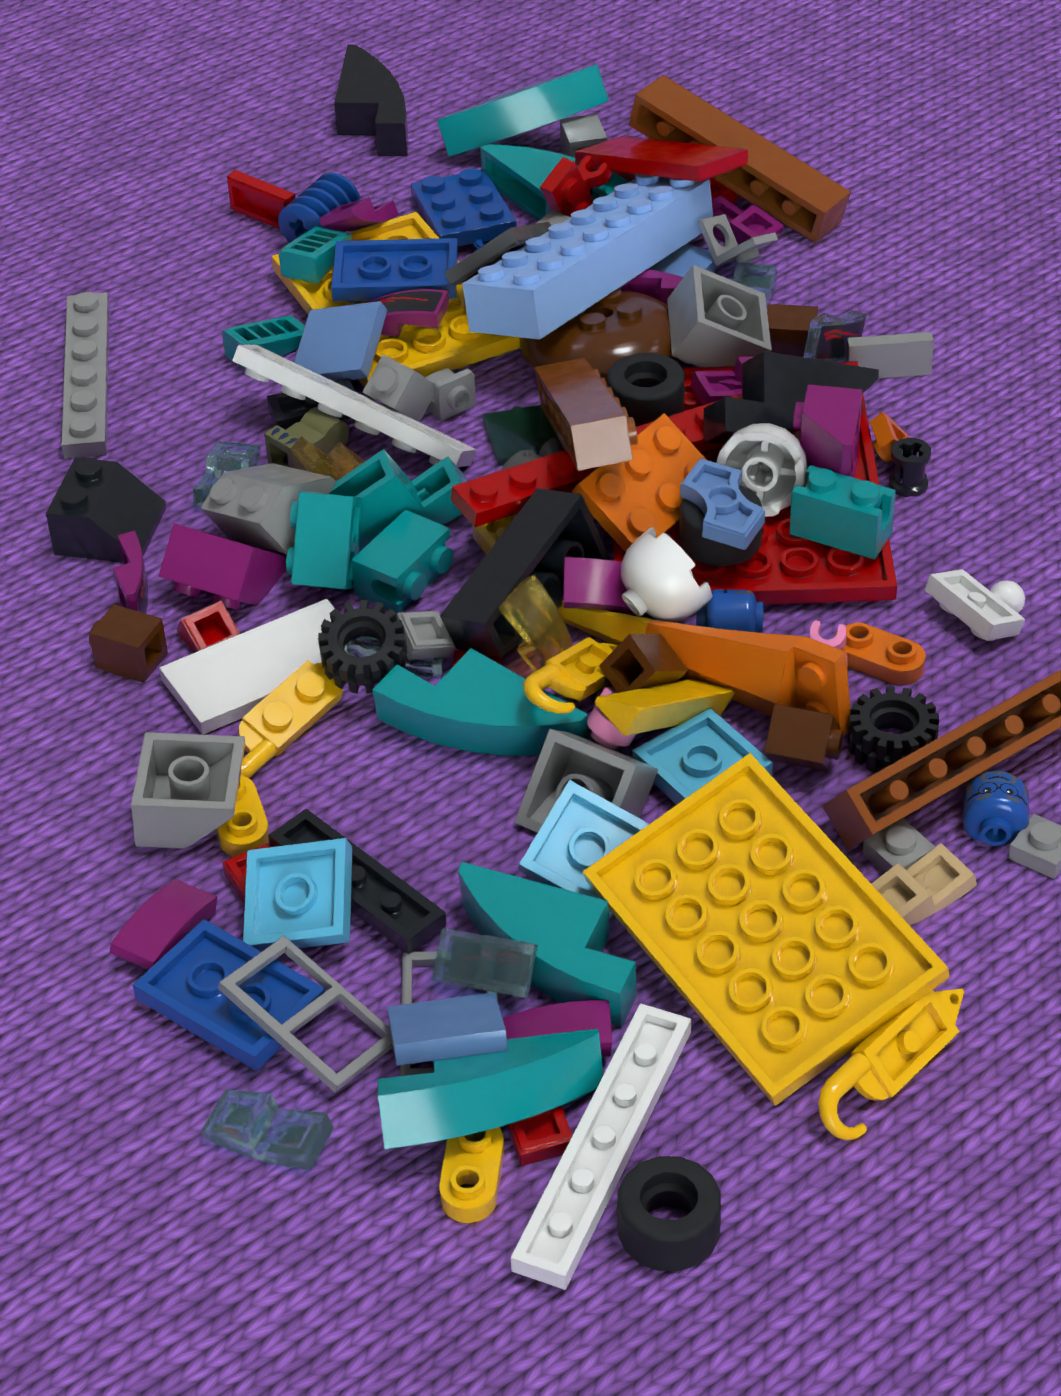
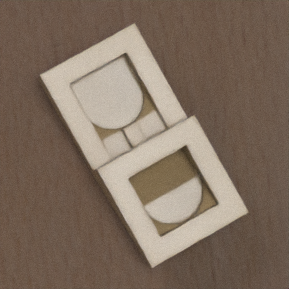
(926, 885)

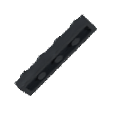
(376, 892)

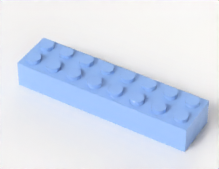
(586, 257)

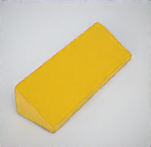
(662, 705)

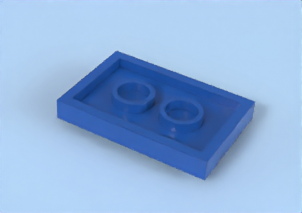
(463, 206)
(382, 267)
(187, 992)

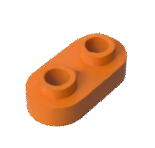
(883, 654)

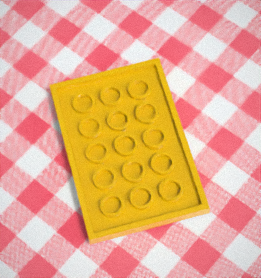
(417, 346)
(765, 928)

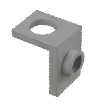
(732, 252)

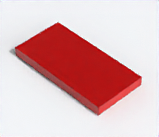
(664, 158)

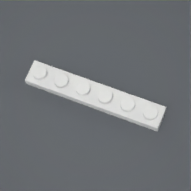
(339, 400)
(600, 1147)

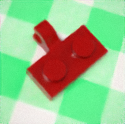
(569, 186)

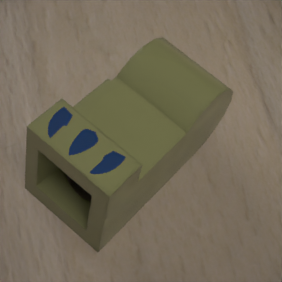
(315, 426)

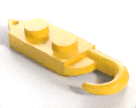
(571, 674)
(286, 715)
(891, 1056)

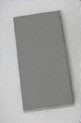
(893, 354)

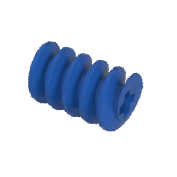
(317, 200)

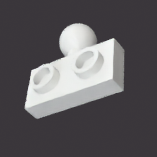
(986, 612)

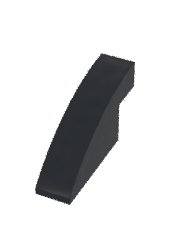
(371, 103)
(772, 388)

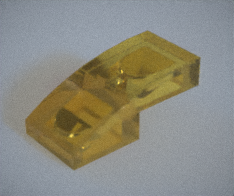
(335, 464)
(537, 622)

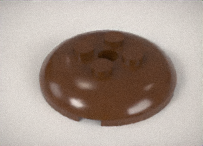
(605, 333)

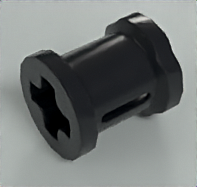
(909, 467)

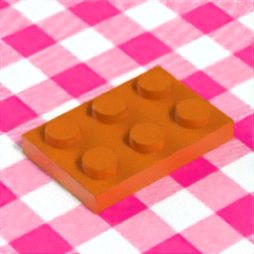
(643, 491)

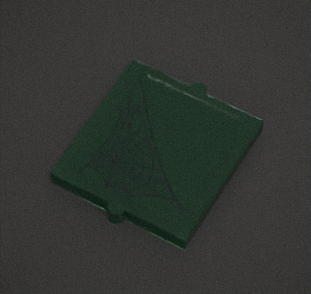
(517, 431)

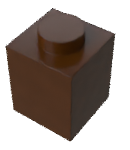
(790, 327)
(128, 643)
(642, 663)
(803, 738)

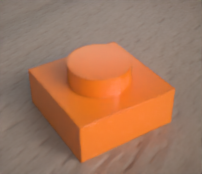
(886, 434)

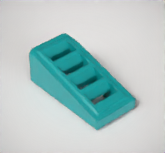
(311, 254)
(268, 334)

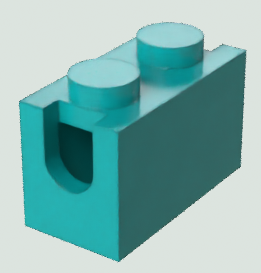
(842, 512)
(324, 539)
(402, 561)

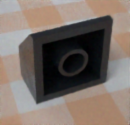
(98, 504)

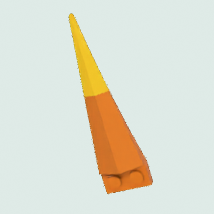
(755, 665)

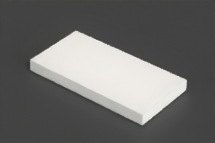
(238, 673)

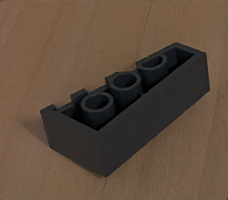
(535, 544)

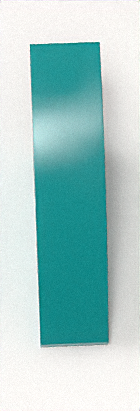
(523, 110)
(522, 170)
(390, 491)
(472, 709)
(564, 925)
(489, 1088)

